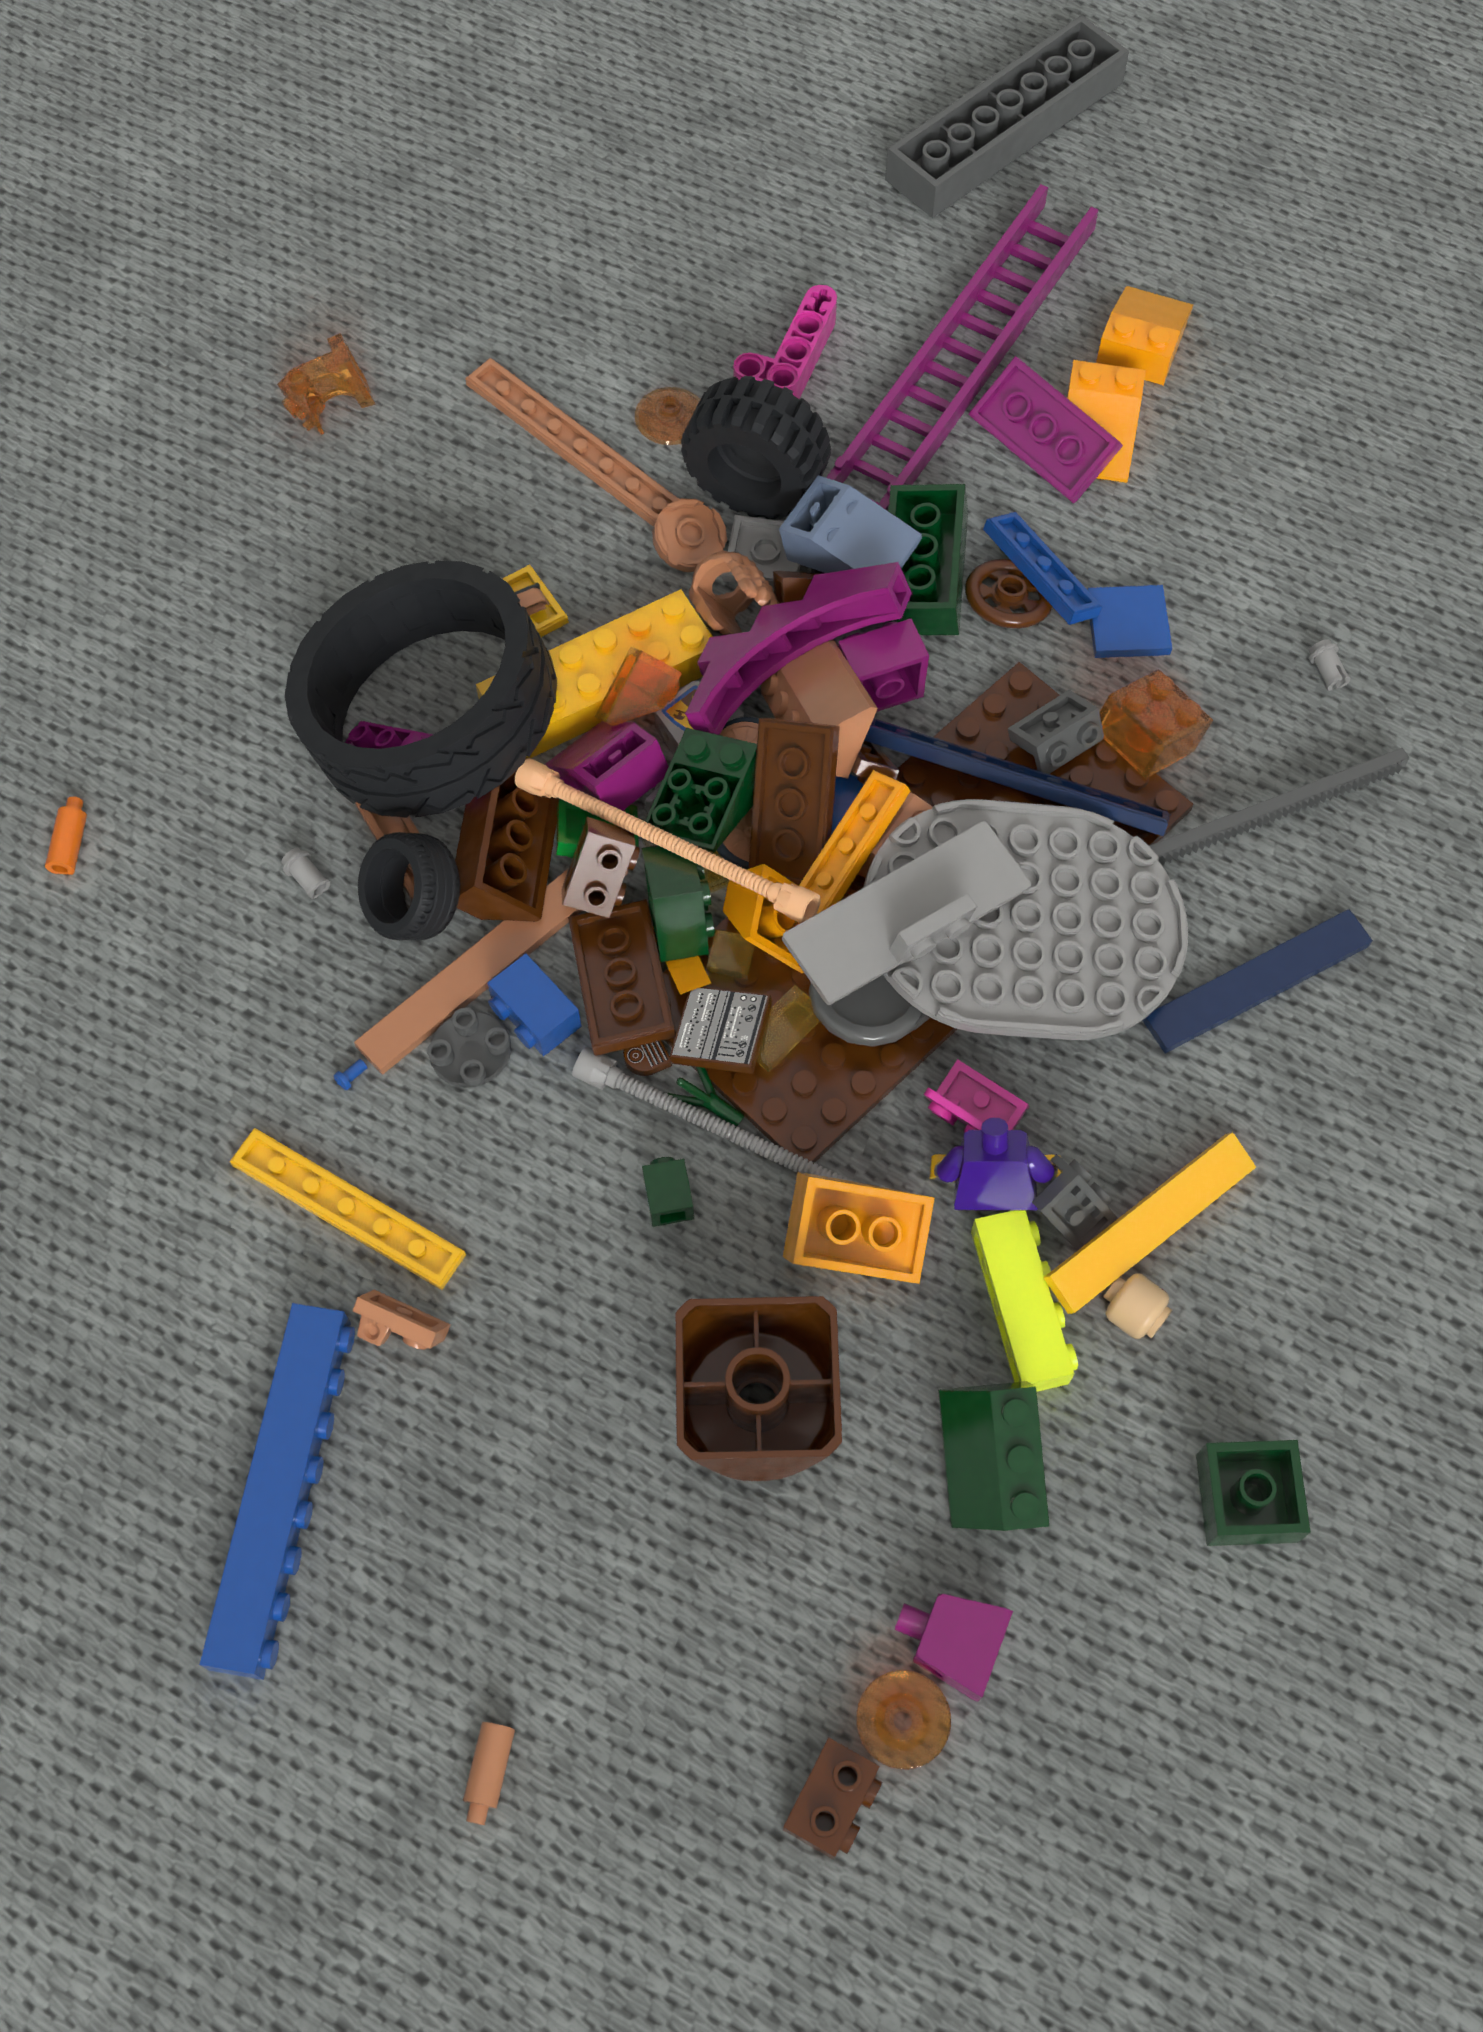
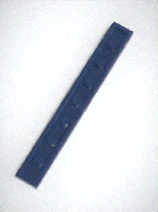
(1018, 777)

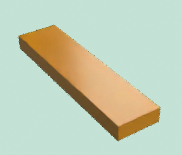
(854, 838)

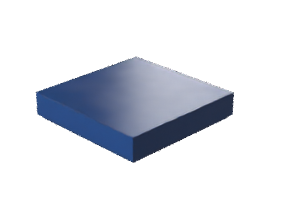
(1130, 622)

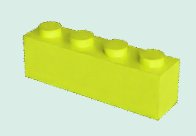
(1022, 1300)

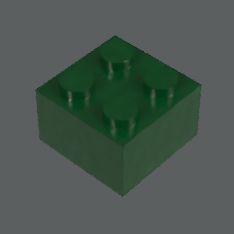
(677, 904)
(1252, 1493)

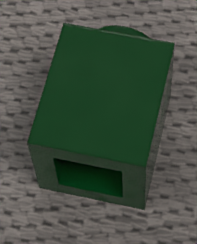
(668, 1191)

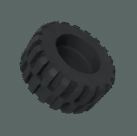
(755, 446)

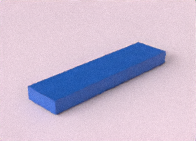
(1042, 568)

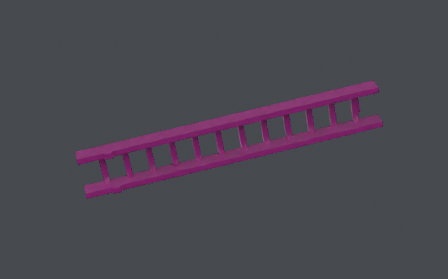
(941, 338)

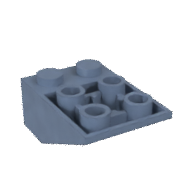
(844, 530)

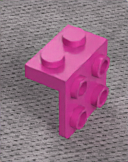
(973, 1099)

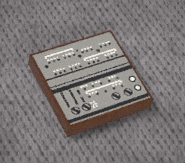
(721, 1029)

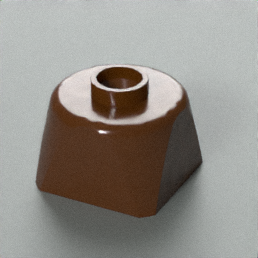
(762, 1341)

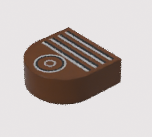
(647, 1058)

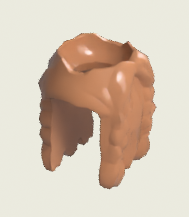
(721, 609)

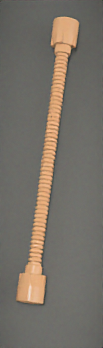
(788, 899)

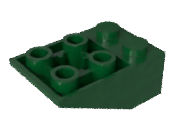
(705, 789)

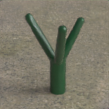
(709, 1099)

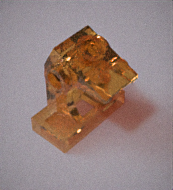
(321, 380)

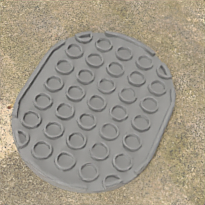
(1072, 954)

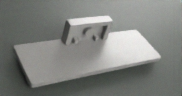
(906, 912)

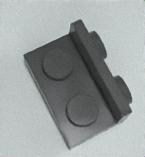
(1058, 731)
(1073, 1205)

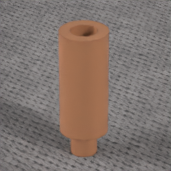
(487, 1770)

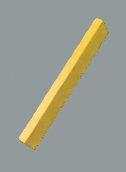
(348, 1208)
(1149, 1223)

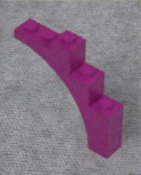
(783, 631)

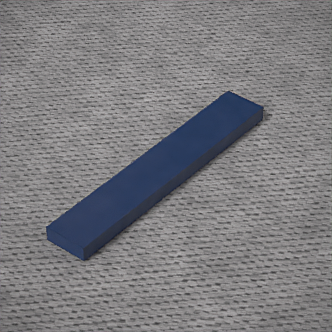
(1257, 980)

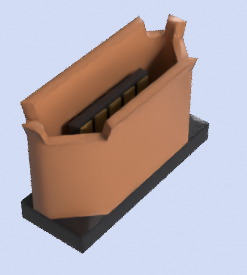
(532, 598)

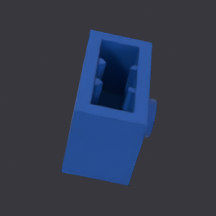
(533, 1005)

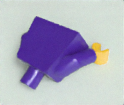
(994, 1169)

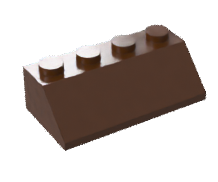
(506, 853)

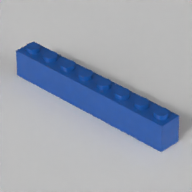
(277, 1493)

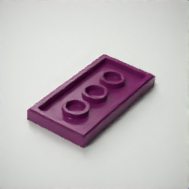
(1045, 429)

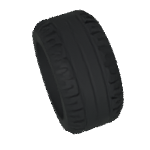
(434, 886)

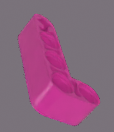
(800, 346)

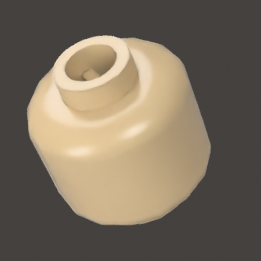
(1137, 1306)

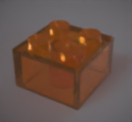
(1153, 723)

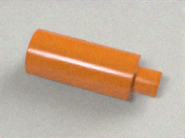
(66, 837)

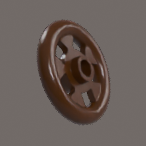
(1008, 592)

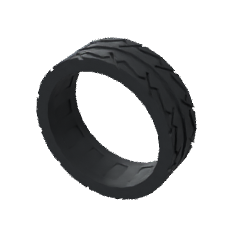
(384, 619)

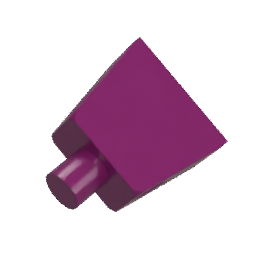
(957, 1640)

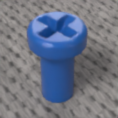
(344, 1079)

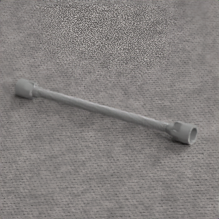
(602, 1072)

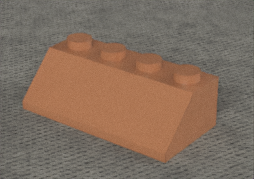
(823, 691)

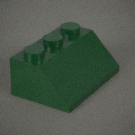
(993, 1457)

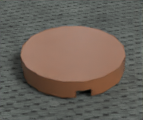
(688, 533)

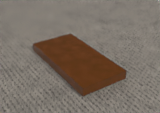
(793, 795)
(621, 978)

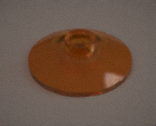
(660, 423)
(918, 1698)

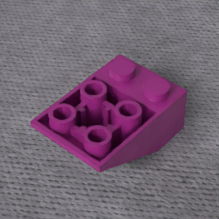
(612, 763)

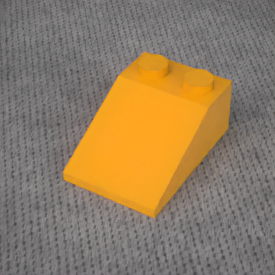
(1144, 333)
(1112, 400)
(858, 1228)

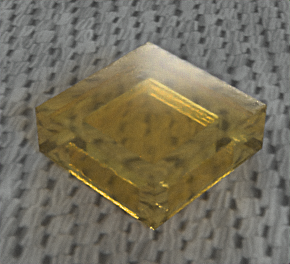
(730, 955)

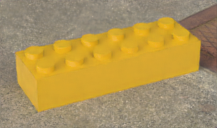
(588, 664)

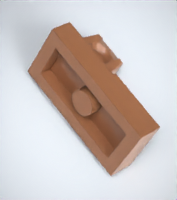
(385, 1315)

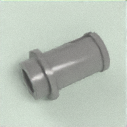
(1328, 663)
(299, 865)

